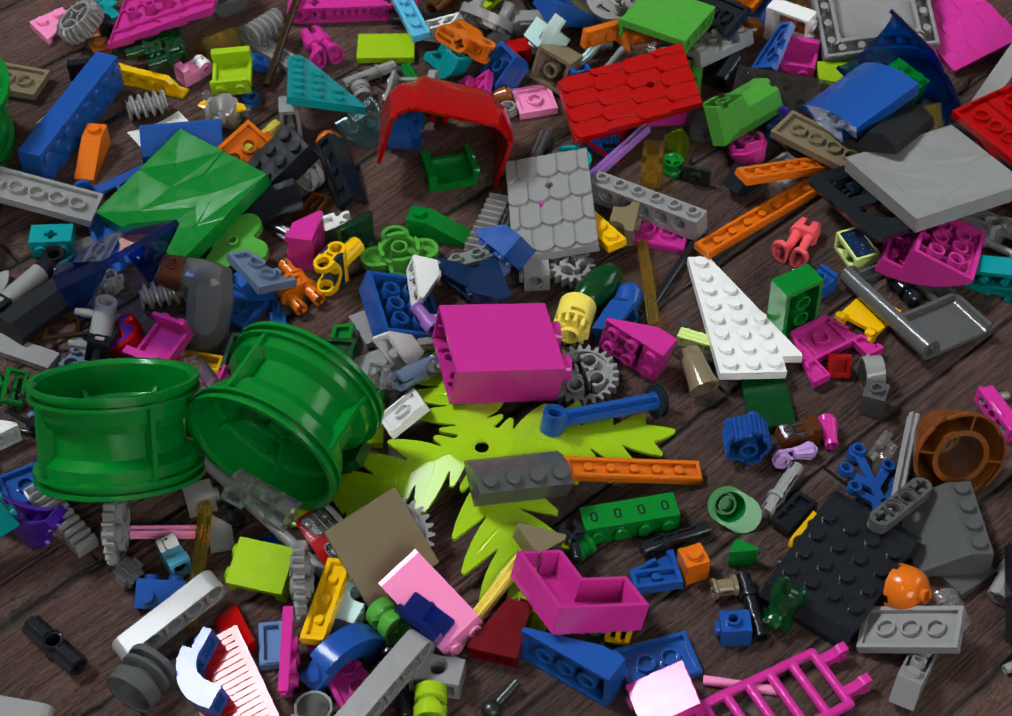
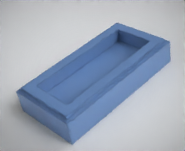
(269, 645)

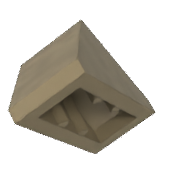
(536, 538)

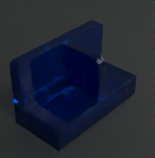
(425, 617)

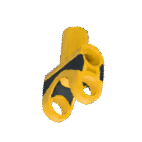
(336, 259)

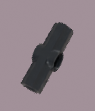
(62, 653)

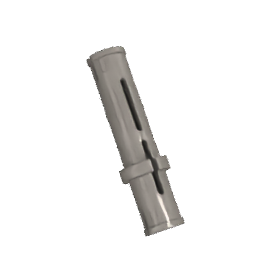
(776, 496)

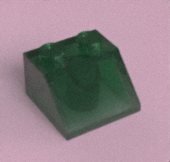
(357, 226)

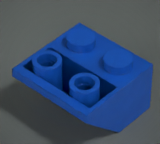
(505, 245)

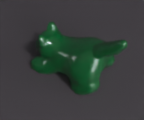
(783, 602)

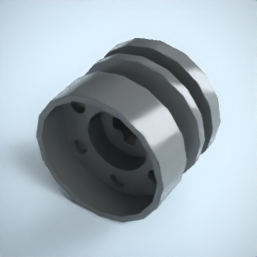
(141, 678)

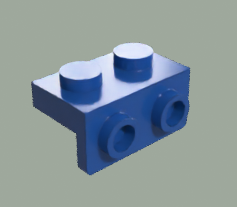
(153, 591)

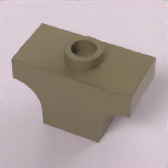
(627, 220)

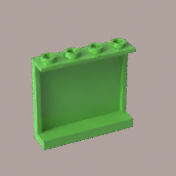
(669, 20)

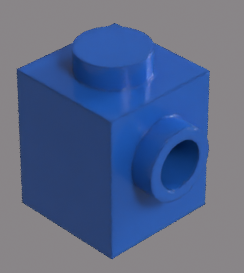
(733, 627)

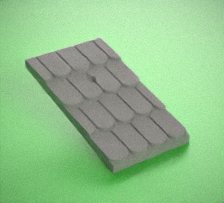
(567, 218)

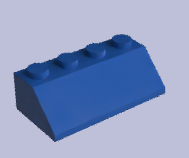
(156, 135)

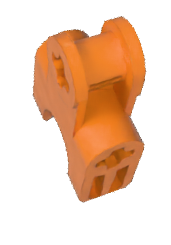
(465, 38)

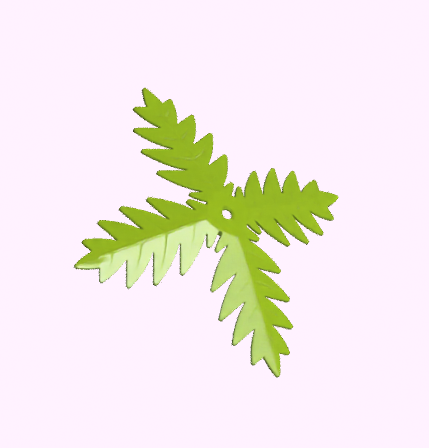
(429, 465)

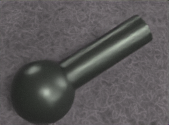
(493, 707)

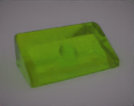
(677, 142)

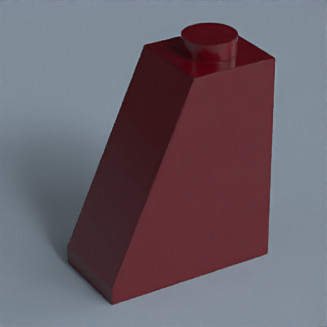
(501, 635)

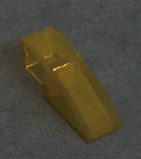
(652, 164)

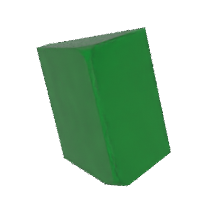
(742, 554)

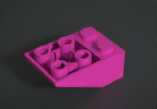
(638, 346)

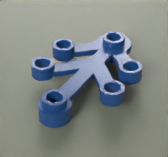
(856, 454)

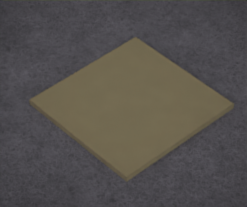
(376, 541)

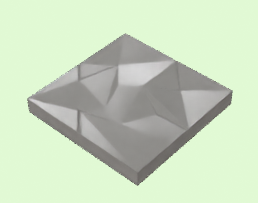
(852, 25)
(933, 178)

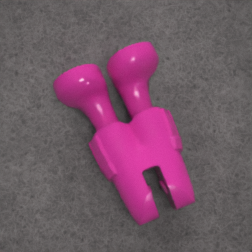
(320, 44)

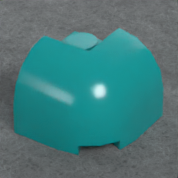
(448, 62)

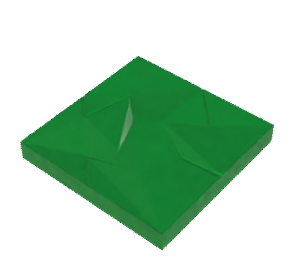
(187, 184)

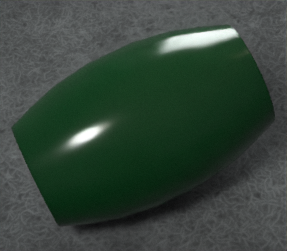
(601, 283)

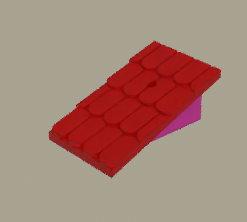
(630, 93)

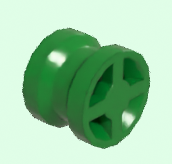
(672, 165)
(586, 545)

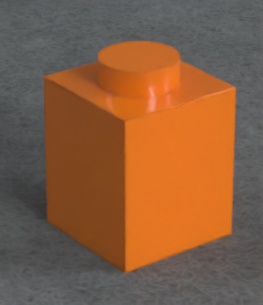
(693, 563)

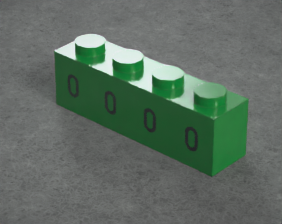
(630, 517)

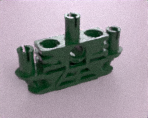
(160, 49)

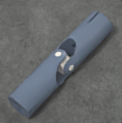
(415, 373)

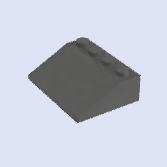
(950, 532)

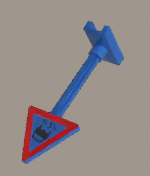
(603, 145)

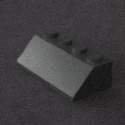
(518, 478)

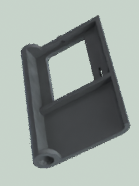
(929, 328)

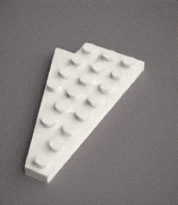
(737, 331)

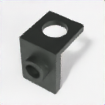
(695, 174)

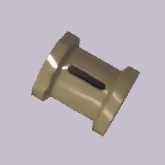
(724, 587)

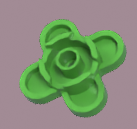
(238, 237)
(396, 251)

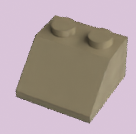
(553, 64)

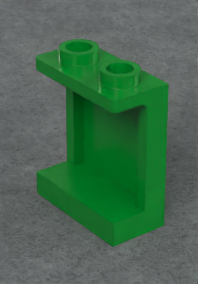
(450, 170)

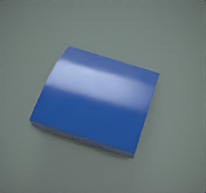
(861, 100)

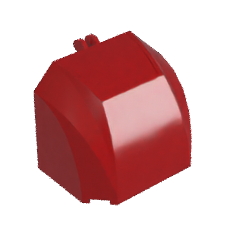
(453, 102)

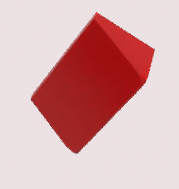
(232, 617)

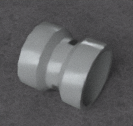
(361, 89)

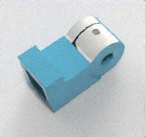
(173, 555)

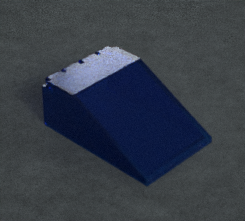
(83, 272)

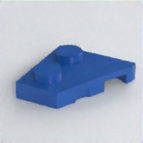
(657, 575)

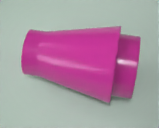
(830, 430)

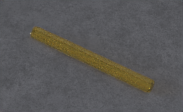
(648, 283)
(200, 548)

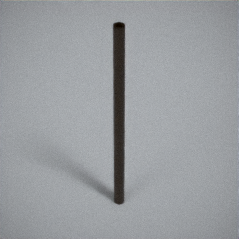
(281, 43)

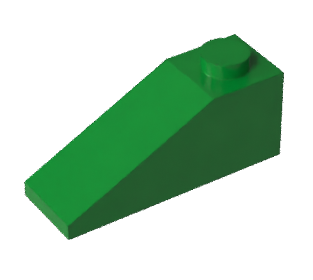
(431, 224)

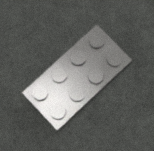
(913, 630)

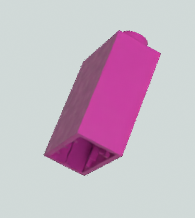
(500, 353)

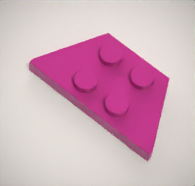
(289, 655)

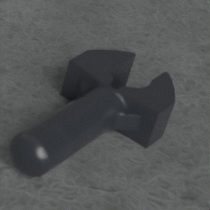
(573, 539)

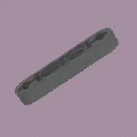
(895, 502)

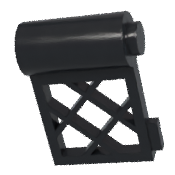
(723, 72)

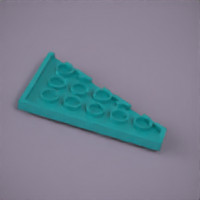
(315, 89)

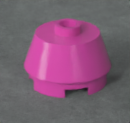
(748, 149)

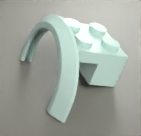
(549, 33)

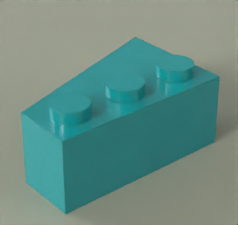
(993, 276)

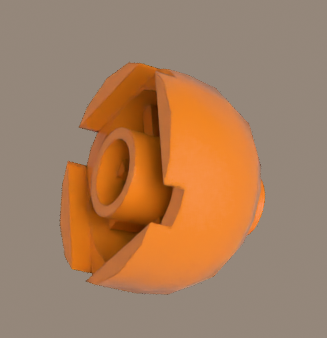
(906, 588)

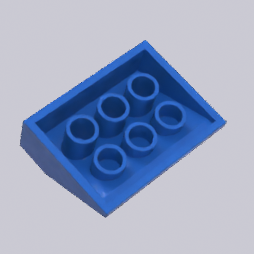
(389, 304)

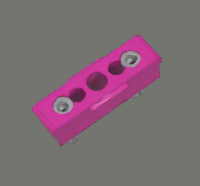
(994, 407)

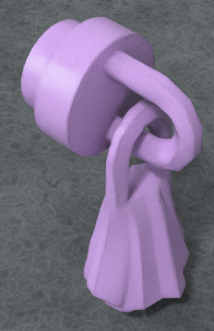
(805, 451)

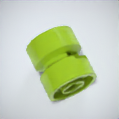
(430, 698)

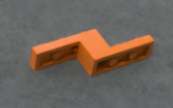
(608, 32)

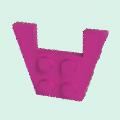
(824, 337)

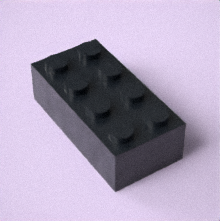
(284, 156)

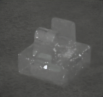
(883, 447)

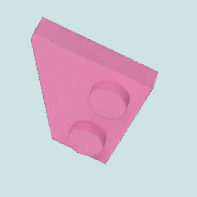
(46, 25)

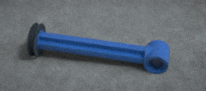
(557, 418)

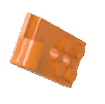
(245, 134)

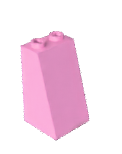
(418, 576)

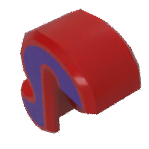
(131, 335)

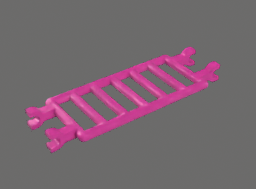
(821, 661)

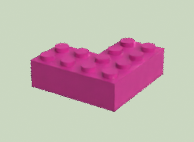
(576, 603)

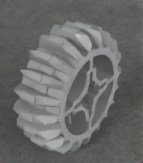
(80, 21)

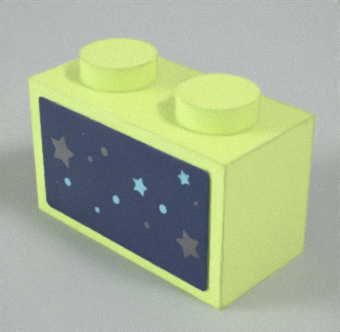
(855, 248)

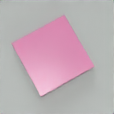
(534, 101)

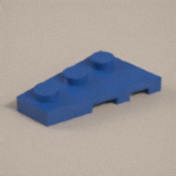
(775, 47)

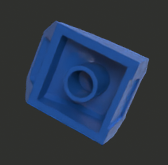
(507, 67)

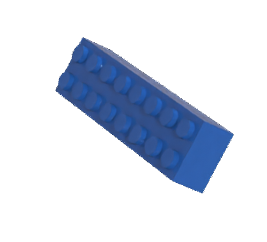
(65, 122)

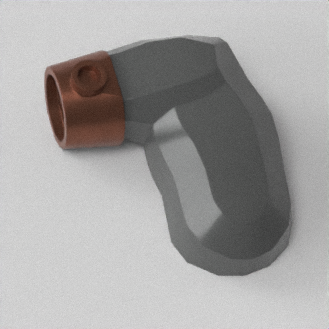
(208, 298)

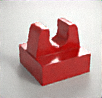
(839, 365)

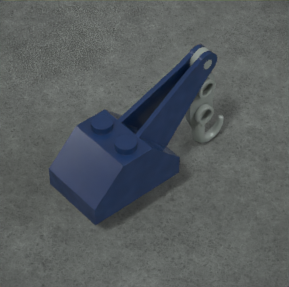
(477, 284)

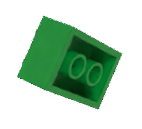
(795, 298)

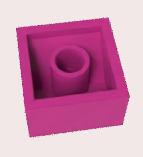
(306, 240)

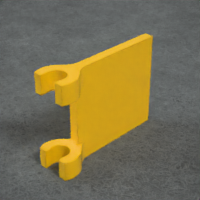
(862, 317)

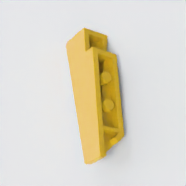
(151, 81)

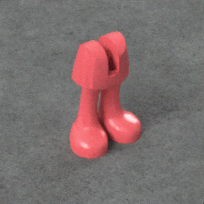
(798, 233)

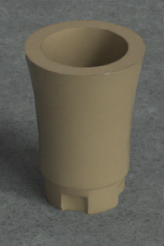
(697, 371)

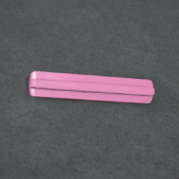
(160, 531)

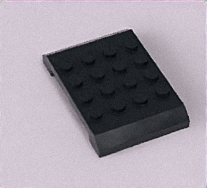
(841, 568)

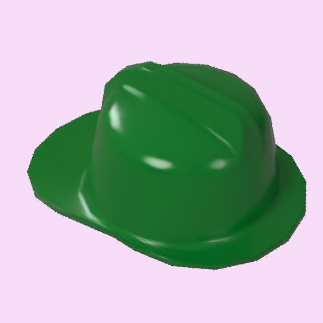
(734, 509)

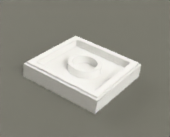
(404, 413)

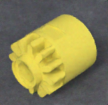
(575, 317)

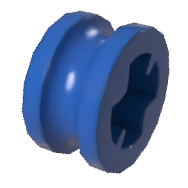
(251, 99)

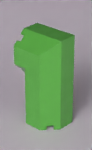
(741, 110)

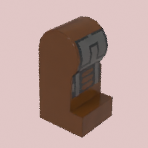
(799, 432)

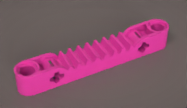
(342, 11)

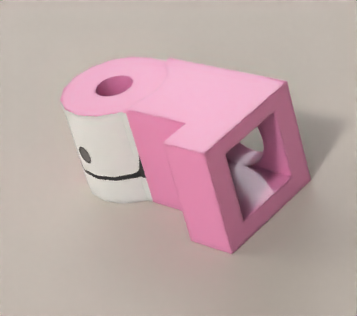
(193, 70)

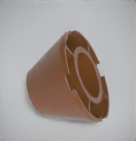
(972, 457)

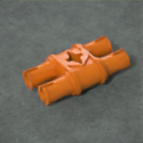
(304, 287)

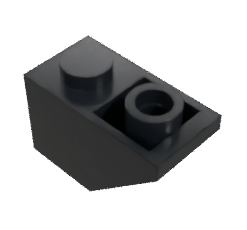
(735, 184)

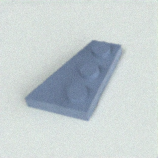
(257, 274)

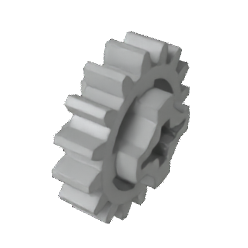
(570, 269)

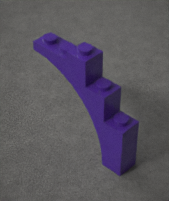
(37, 522)

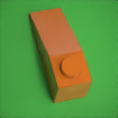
(92, 151)

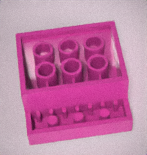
(935, 256)

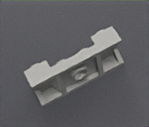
(718, 46)

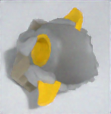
(224, 108)

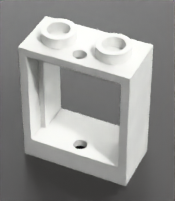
(792, 11)

